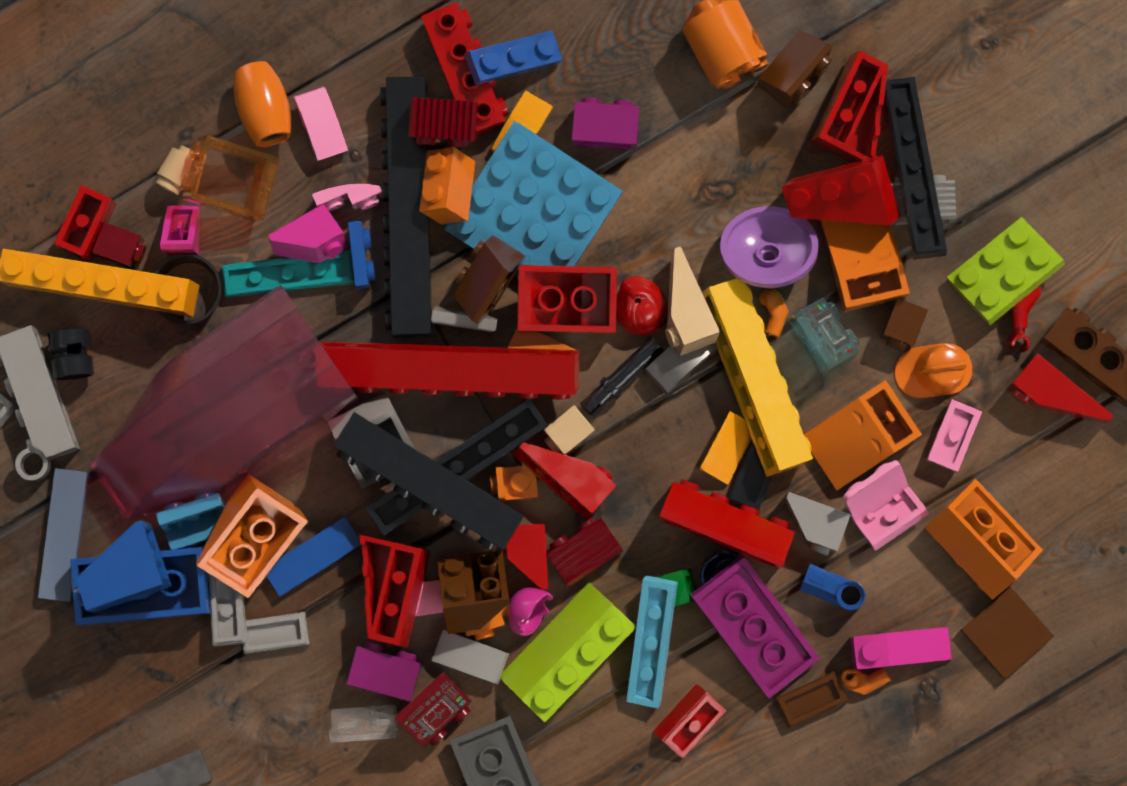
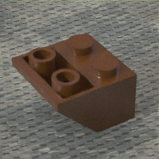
(794, 67)
(472, 589)

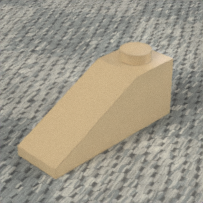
(688, 317)

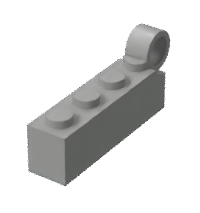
(38, 400)

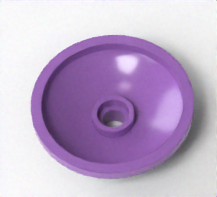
(765, 235)

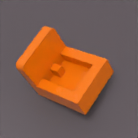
(487, 630)

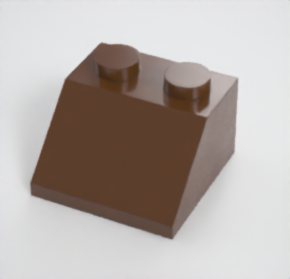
(487, 277)

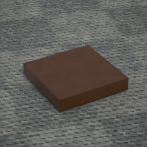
(1007, 633)

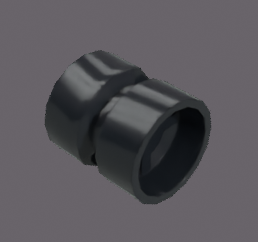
(72, 365)

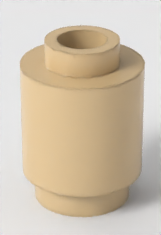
(173, 169)

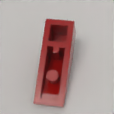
(1051, 390)
(572, 479)

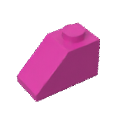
(309, 237)

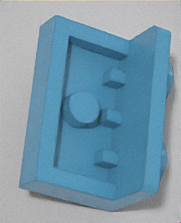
(191, 522)

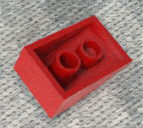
(567, 298)

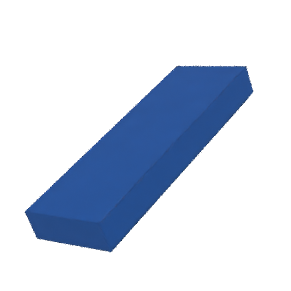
(313, 556)

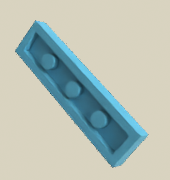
(652, 641)

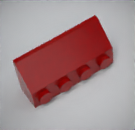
(726, 525)

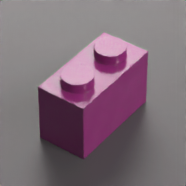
(605, 124)
(384, 672)

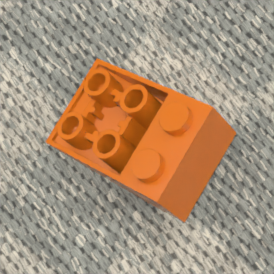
(864, 264)
(861, 435)

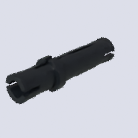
(621, 377)

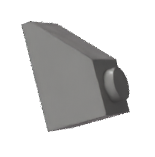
(818, 523)

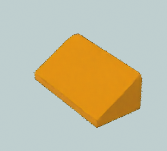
(727, 449)

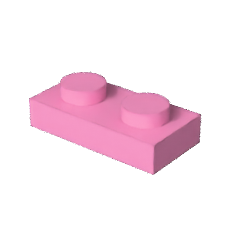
(954, 436)

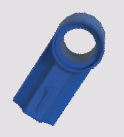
(829, 587)

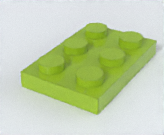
(1005, 271)

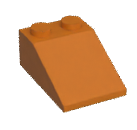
(250, 536)

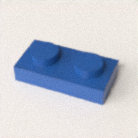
(363, 269)

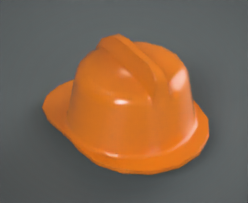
(933, 370)

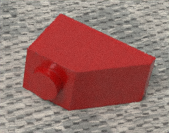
(529, 553)

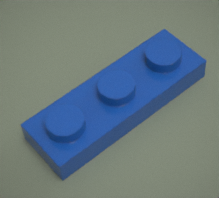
(513, 57)

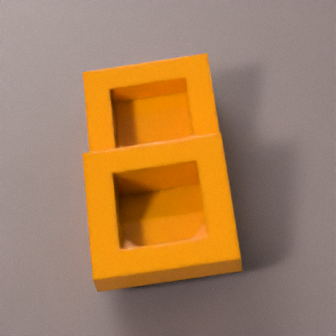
(529, 112)

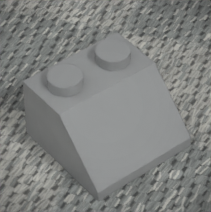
(379, 412)

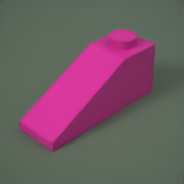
(900, 648)

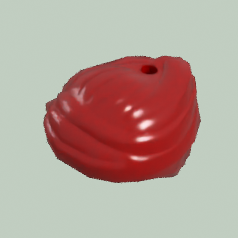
(644, 314)

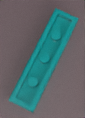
(291, 273)

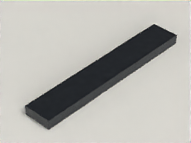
(914, 169)

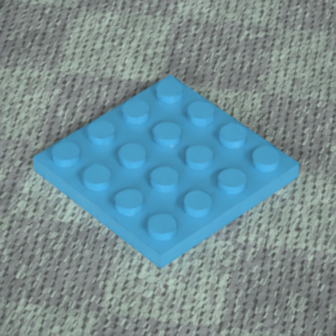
(537, 201)

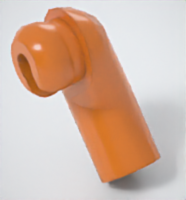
(778, 310)
(863, 682)

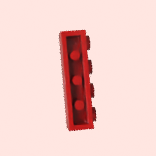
(451, 41)

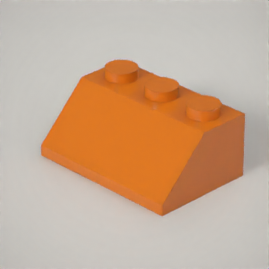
(983, 539)

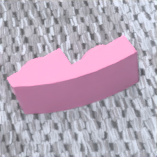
(320, 123)
(360, 195)

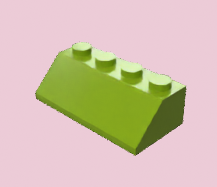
(567, 652)

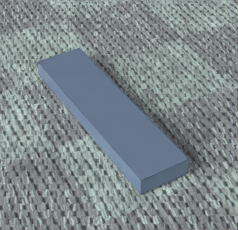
(63, 534)

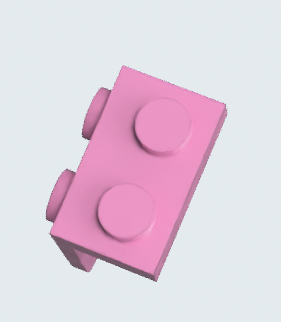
(884, 505)

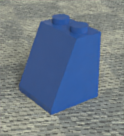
(123, 571)

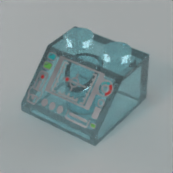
(824, 335)

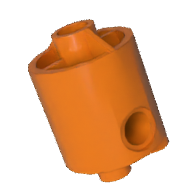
(724, 41)

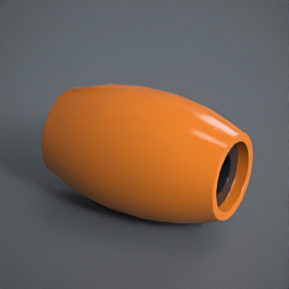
(262, 104)

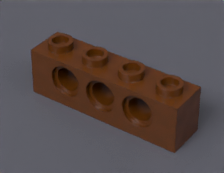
(1061, 341)

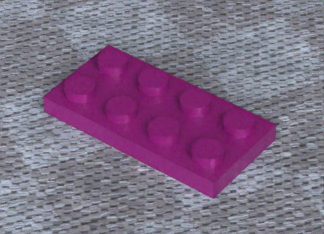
(755, 626)

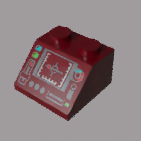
(433, 710)

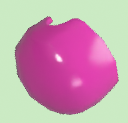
(527, 610)

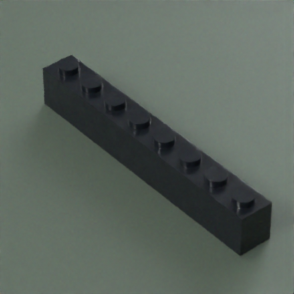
(407, 226)

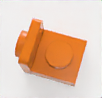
(514, 483)

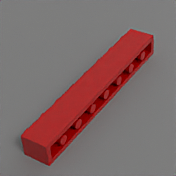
(457, 369)

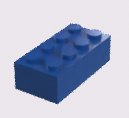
(185, 597)

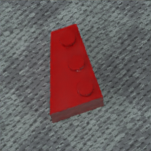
(854, 110)
(845, 194)
(392, 588)

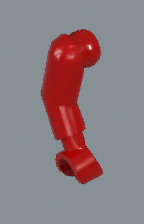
(1019, 319)

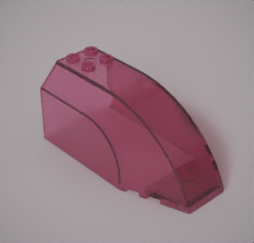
(224, 410)

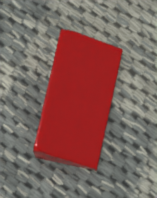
(689, 721)

